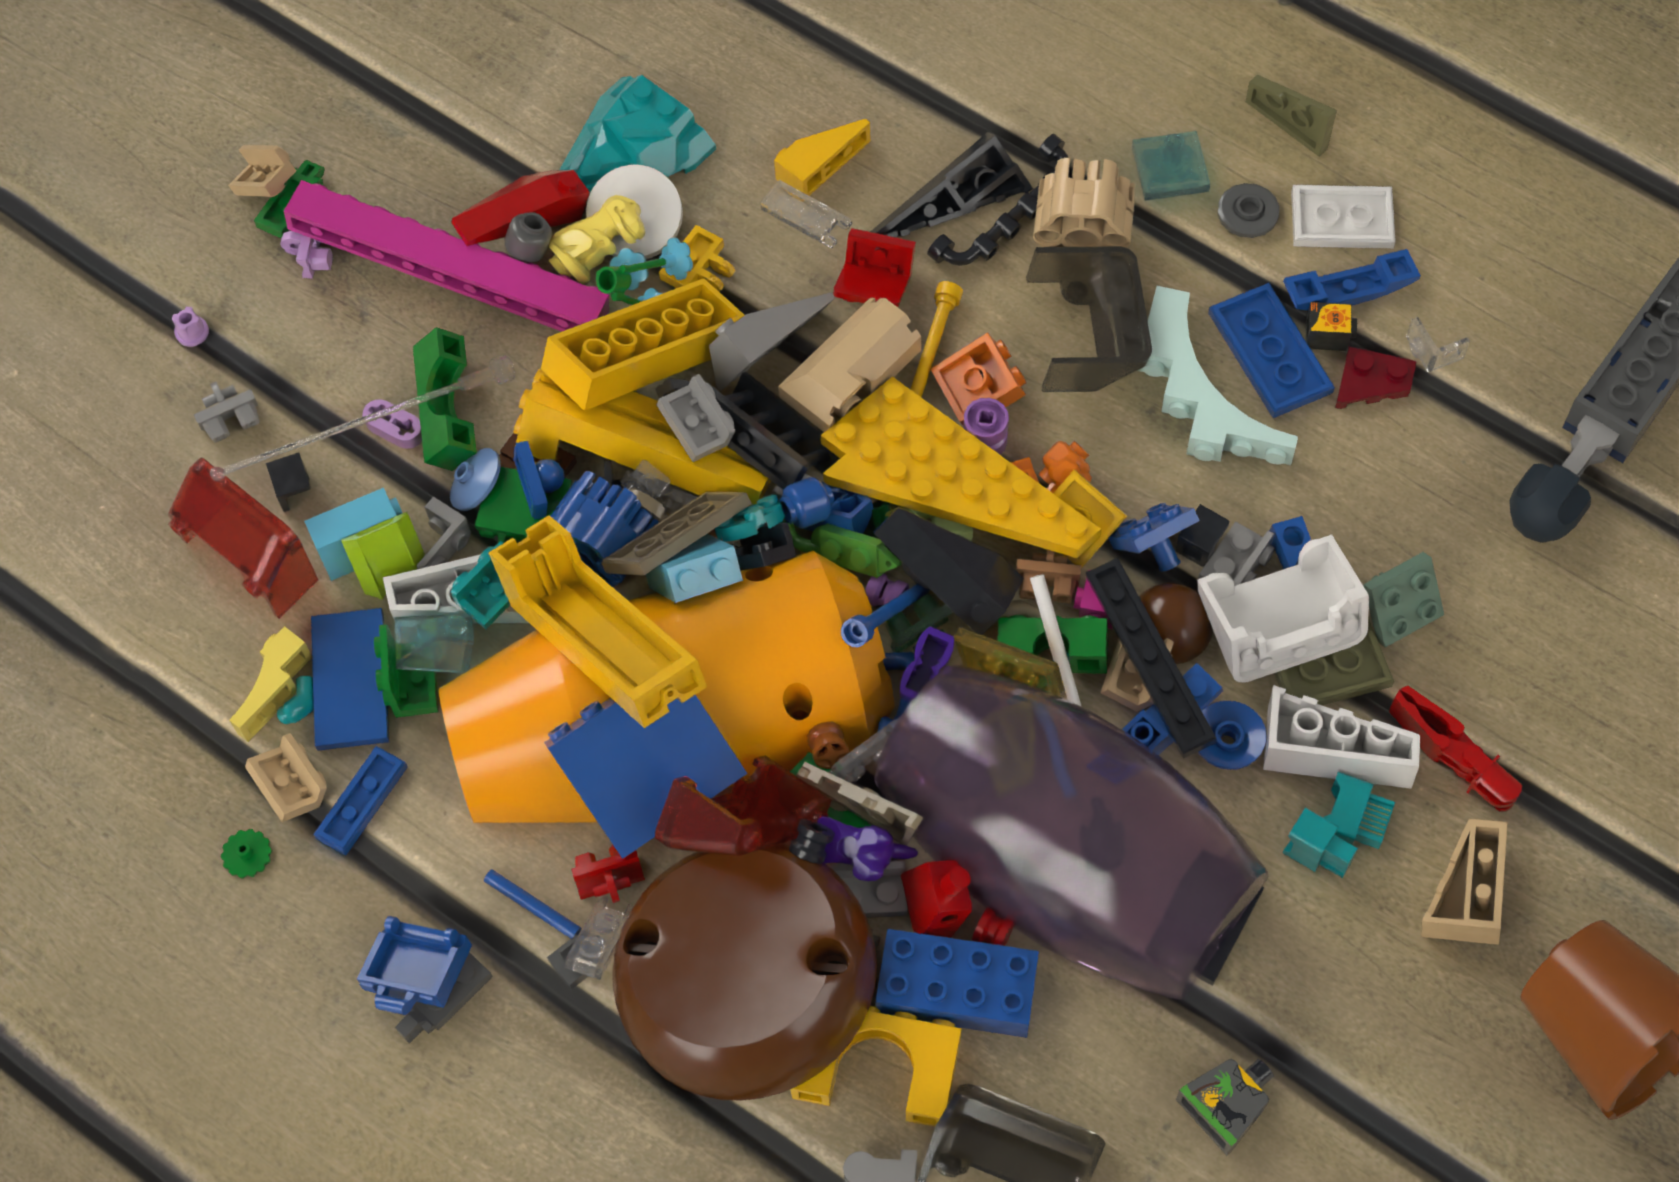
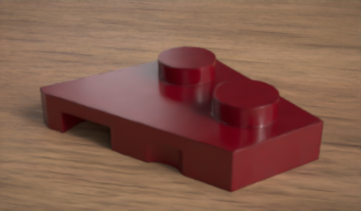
(1374, 377)

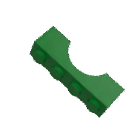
(439, 363)

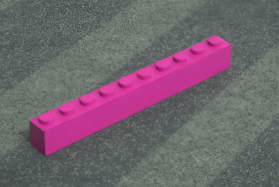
(442, 258)

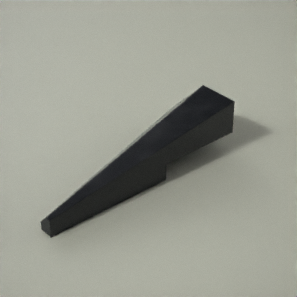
(971, 181)

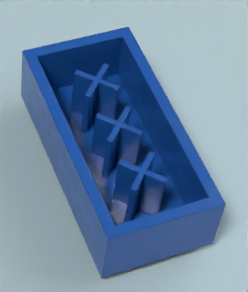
(957, 982)

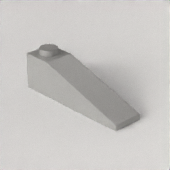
(757, 334)

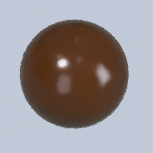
(1179, 617)

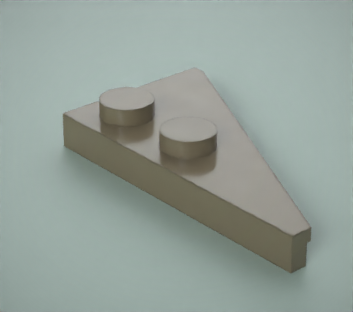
(864, 803)

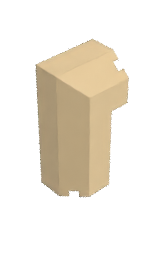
(852, 363)

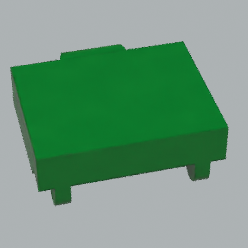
(506, 510)

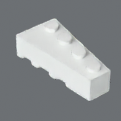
(429, 592)
(1325, 741)

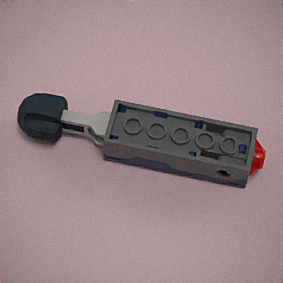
(1606, 416)

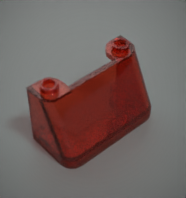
(751, 818)

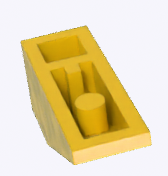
(819, 156)

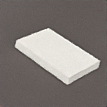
(1343, 216)

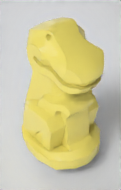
(588, 241)

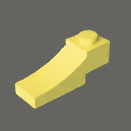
(283, 658)

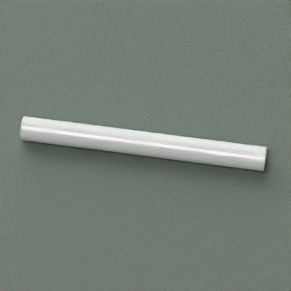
(1054, 636)

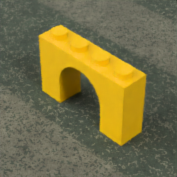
(928, 1045)

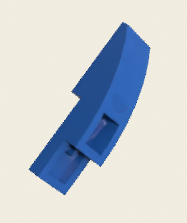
(1148, 724)

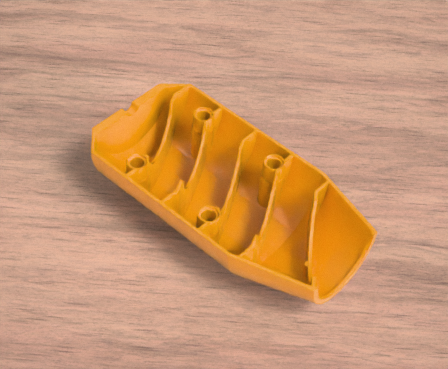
(768, 668)

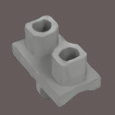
(213, 417)

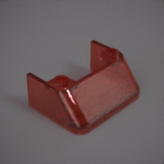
(244, 535)

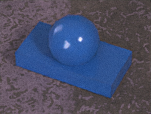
(536, 478)

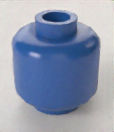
(806, 502)

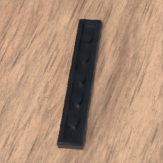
(1151, 658)

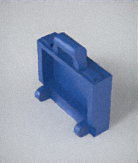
(413, 965)

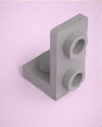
(453, 529)

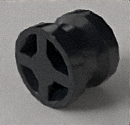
(811, 841)

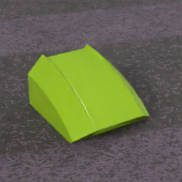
(383, 552)

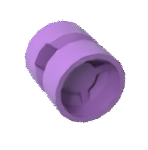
(988, 422)

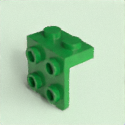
(404, 690)

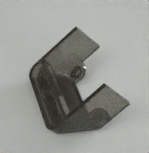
(1112, 288)
(1009, 1141)

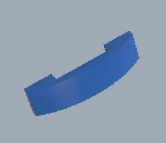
(1354, 285)

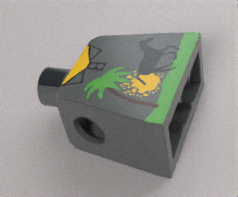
(1227, 1100)

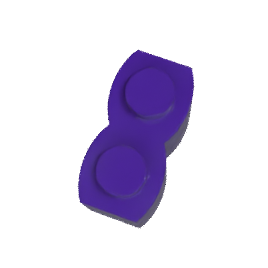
(930, 658)

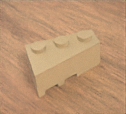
(1471, 890)

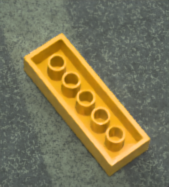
(637, 344)

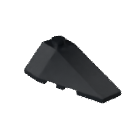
(961, 573)

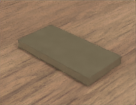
(675, 533)

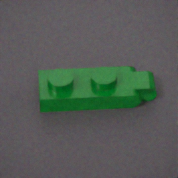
(272, 216)

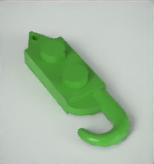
(848, 549)

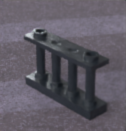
(773, 433)

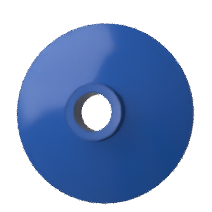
(1241, 724)

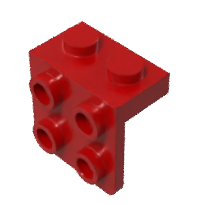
(875, 267)

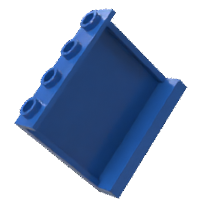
(629, 769)

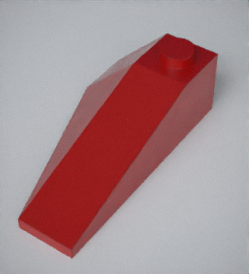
(552, 194)

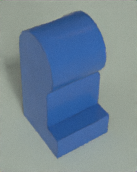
(1289, 540)

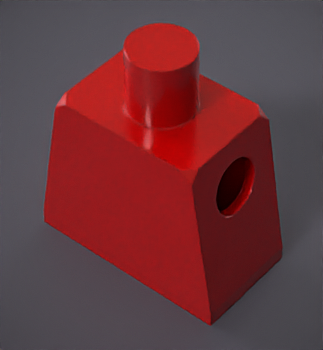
(937, 897)

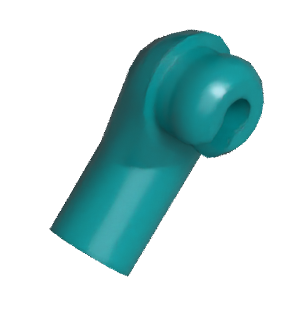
(299, 705)

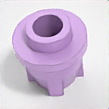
(189, 328)

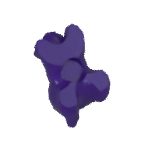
(863, 848)

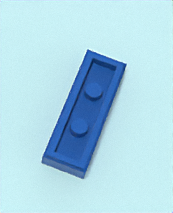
(360, 800)

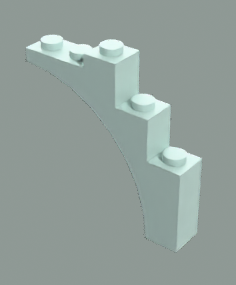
(1191, 395)

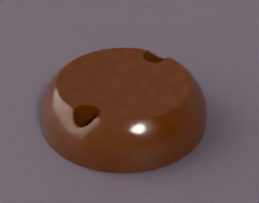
(735, 968)

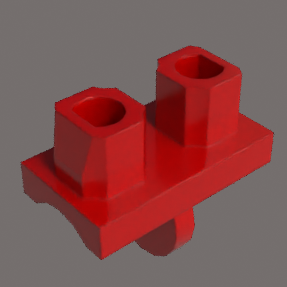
(607, 874)

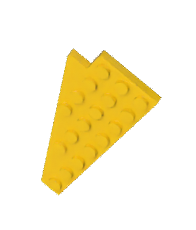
(922, 460)

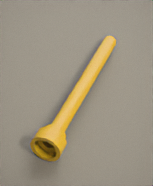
(947, 298)

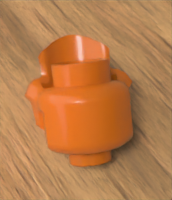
(1061, 461)

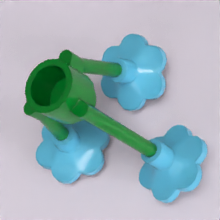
(631, 268)

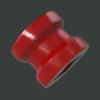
(993, 929)

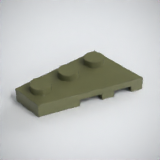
(1293, 112)

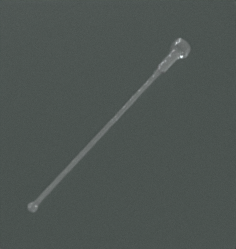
(499, 369)

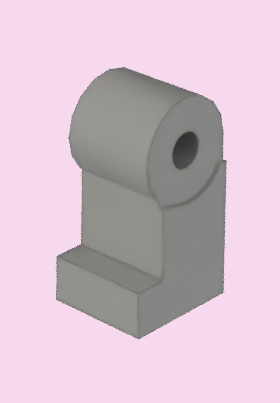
(865, 1168)

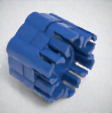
(597, 525)

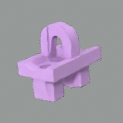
(308, 253)

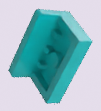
(481, 591)

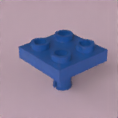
(1154, 533)

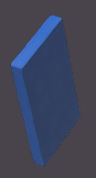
(1271, 350)
(345, 690)

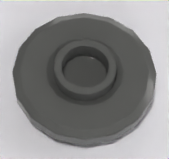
(1248, 210)

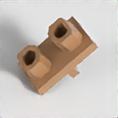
(1057, 573)

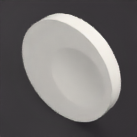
(656, 198)

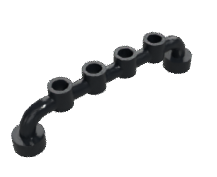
(1006, 225)

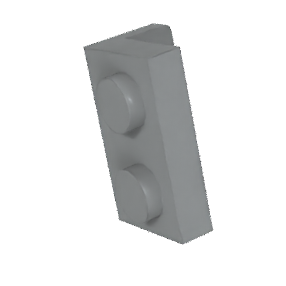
(697, 418)

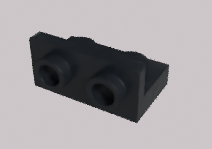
(766, 547)

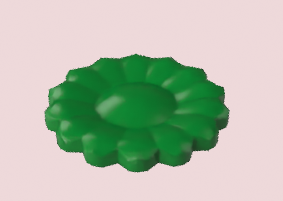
(246, 853)

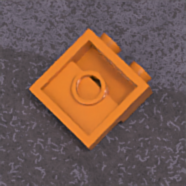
(978, 373)

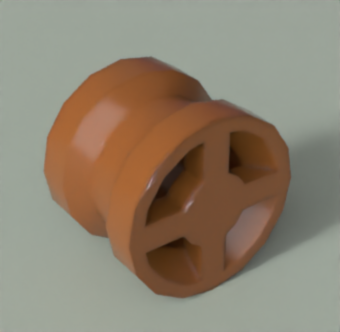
(827, 744)

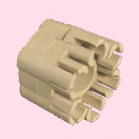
(1084, 211)

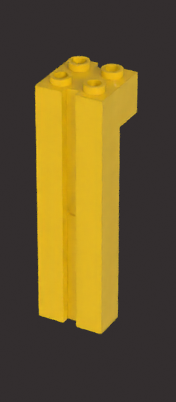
(627, 433)
(594, 623)

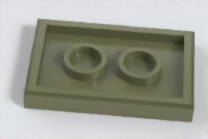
(1340, 674)

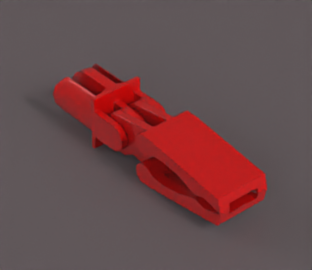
(1445, 741)

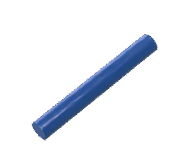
(532, 904)

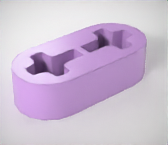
(390, 430)

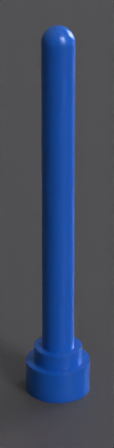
(860, 629)

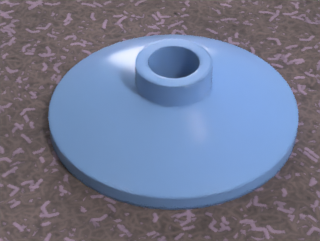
(475, 479)

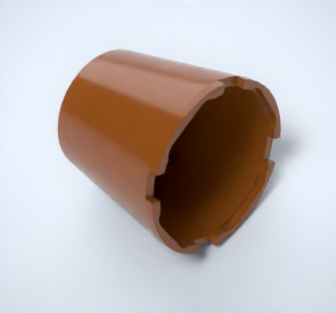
(1608, 1015)

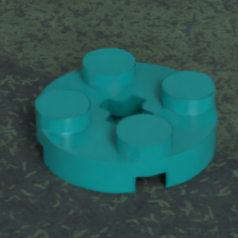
(750, 519)

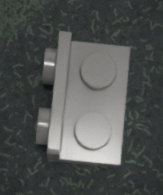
(1240, 554)
(881, 897)

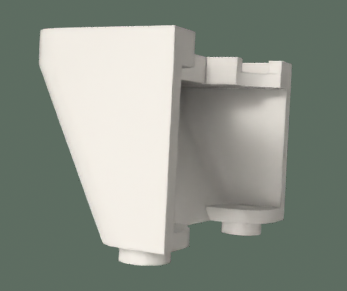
(1288, 613)

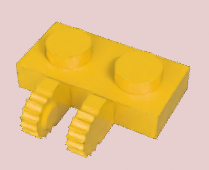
(704, 253)

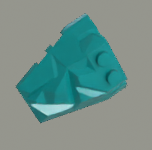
(638, 126)

